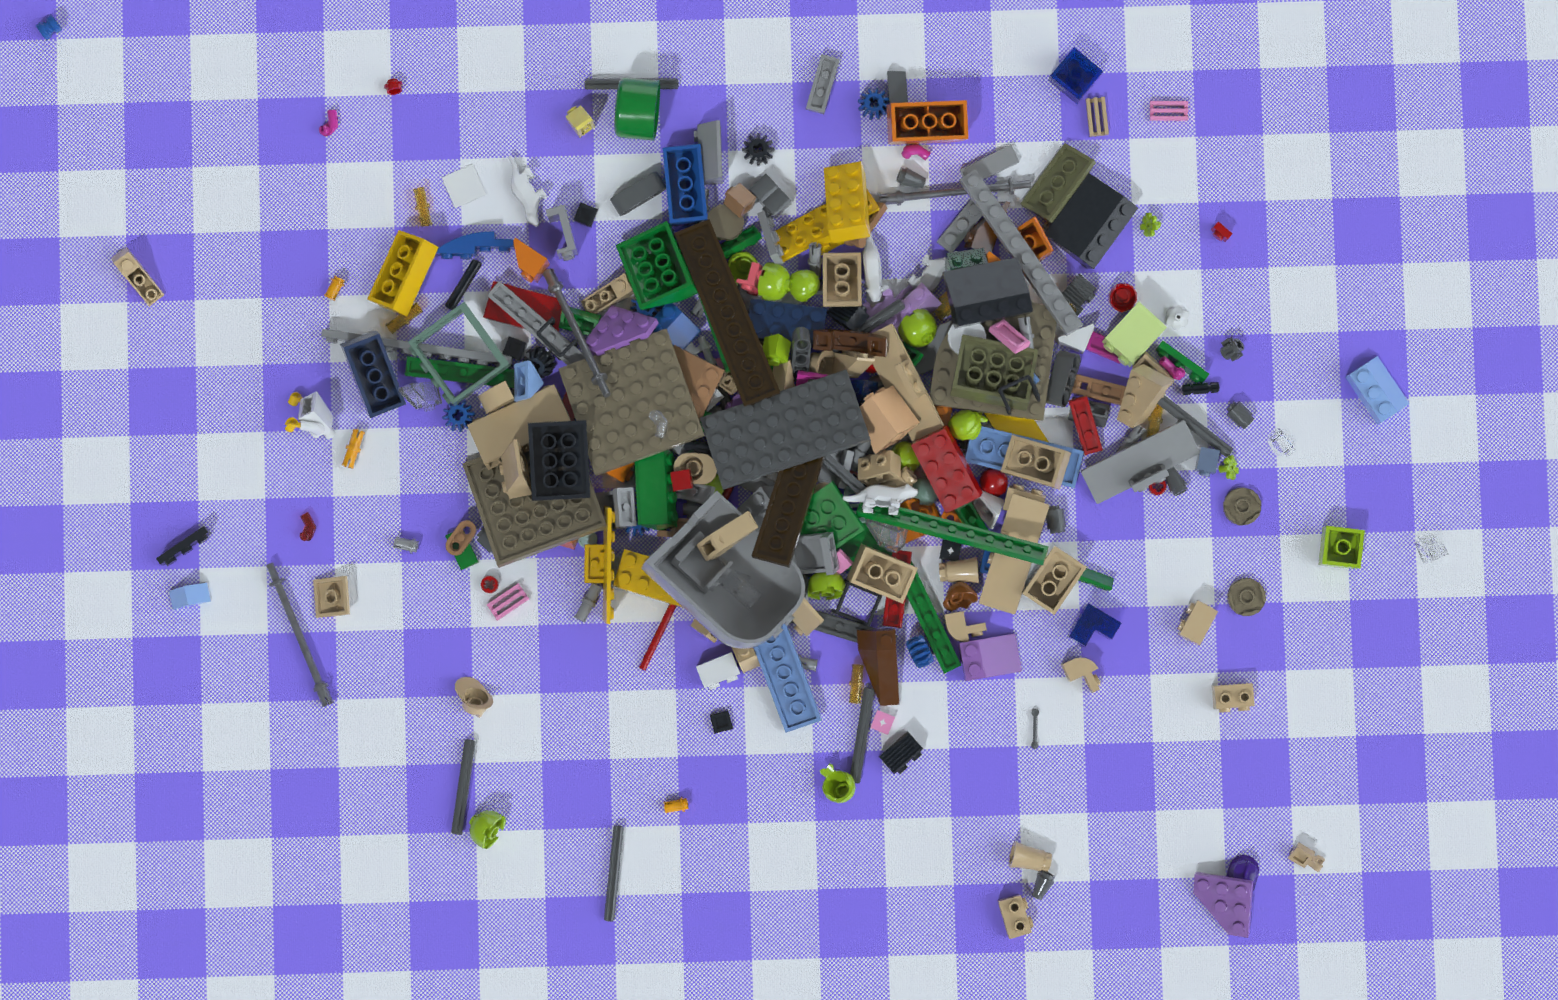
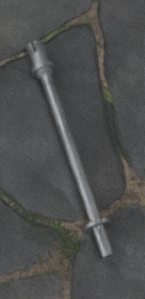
(899, 197)
(555, 287)
(320, 686)

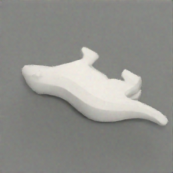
(525, 192)
(872, 270)
(931, 275)
(883, 496)

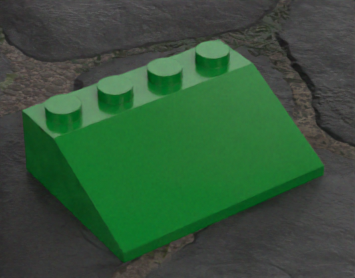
(656, 267)

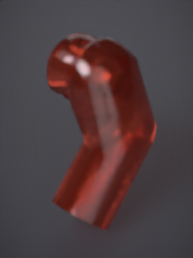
(309, 528)

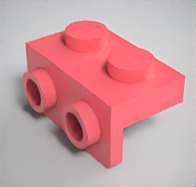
(751, 283)

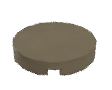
(725, 223)
(1242, 506)
(1246, 597)

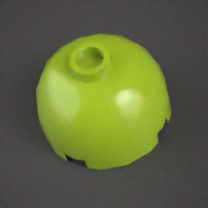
(774, 283)
(918, 328)
(825, 586)
(485, 827)

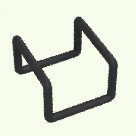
(551, 321)
(1034, 390)
(851, 617)

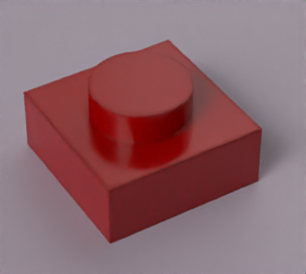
(1221, 232)

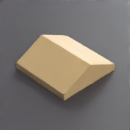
(331, 597)

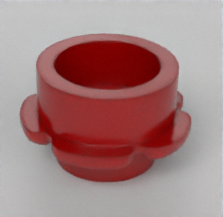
(393, 86)

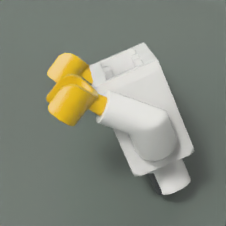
(313, 416)

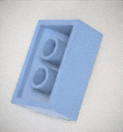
(1377, 390)

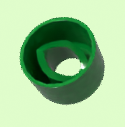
(637, 108)

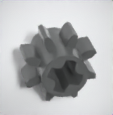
(1232, 349)

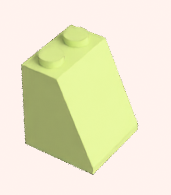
(1133, 335)

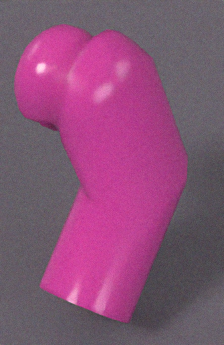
(331, 125)
(915, 149)
(1176, 373)

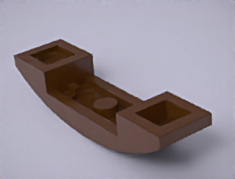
(850, 341)

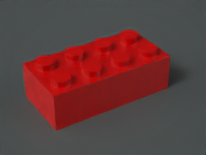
(946, 469)

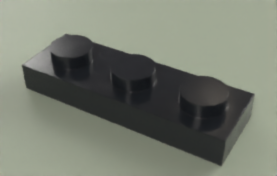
(184, 546)

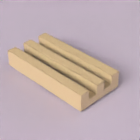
(1104, 117)

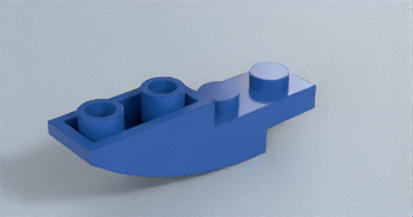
(467, 245)

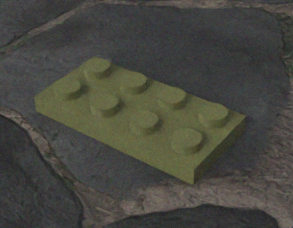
(1058, 183)

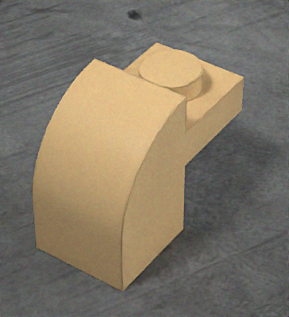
(496, 397)
(957, 627)
(1082, 667)

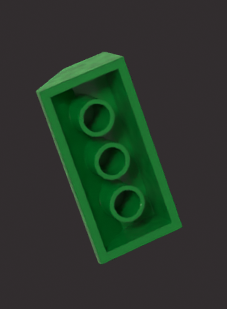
(655, 491)

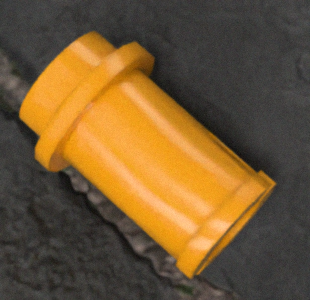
(334, 288)
(676, 805)

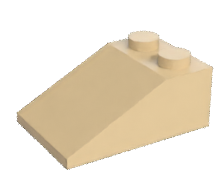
(842, 279)
(1035, 462)
(515, 471)
(881, 573)
(1054, 580)

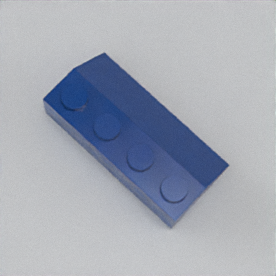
(685, 184)
(679, 326)

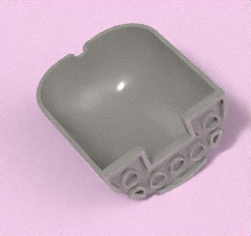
(719, 610)

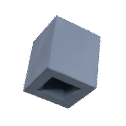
(1207, 461)

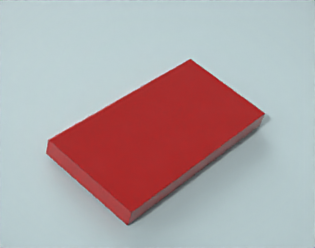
(542, 304)

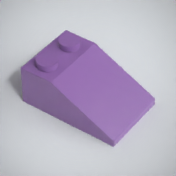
(990, 657)

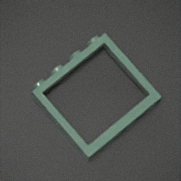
(427, 366)

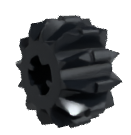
(760, 156)
(541, 360)

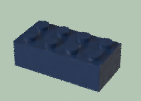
(783, 318)
(373, 373)

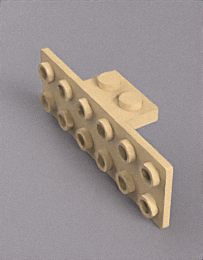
(900, 372)
(1007, 574)

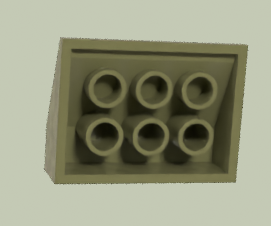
(987, 366)

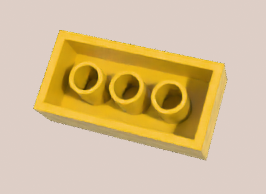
(846, 202)
(402, 273)
(635, 580)

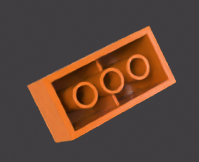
(927, 122)

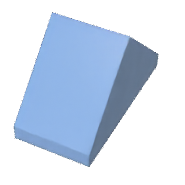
(526, 381)
(189, 595)

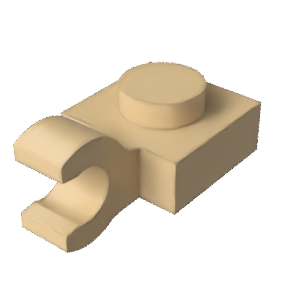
(1305, 856)

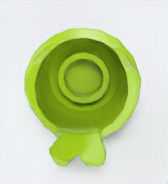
(740, 265)
(804, 284)
(966, 424)
(907, 455)
(838, 785)

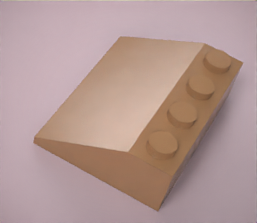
(701, 378)

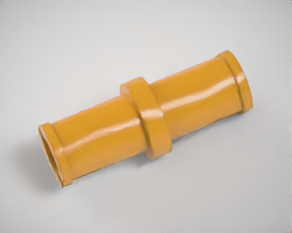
(353, 448)

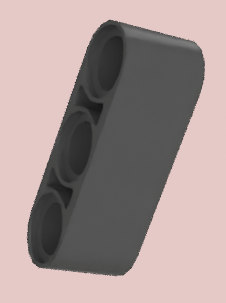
(638, 193)
(800, 351)
(1062, 378)

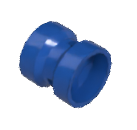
(48, 27)

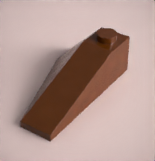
(879, 657)

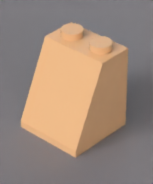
(887, 418)

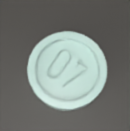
(588, 539)

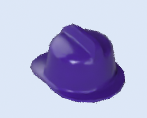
(1244, 868)

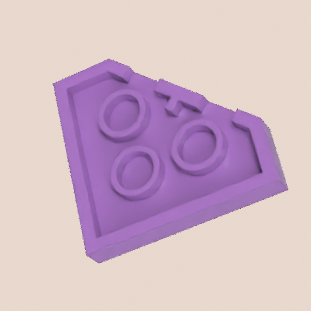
(618, 329)
(1226, 900)

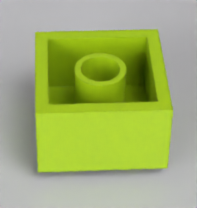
(1341, 547)

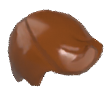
(959, 596)

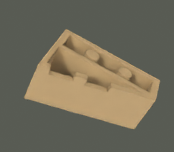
(1142, 394)

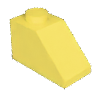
(580, 120)

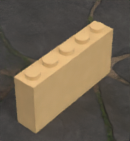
(499, 428)

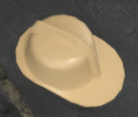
(821, 362)
(701, 466)
(473, 696)

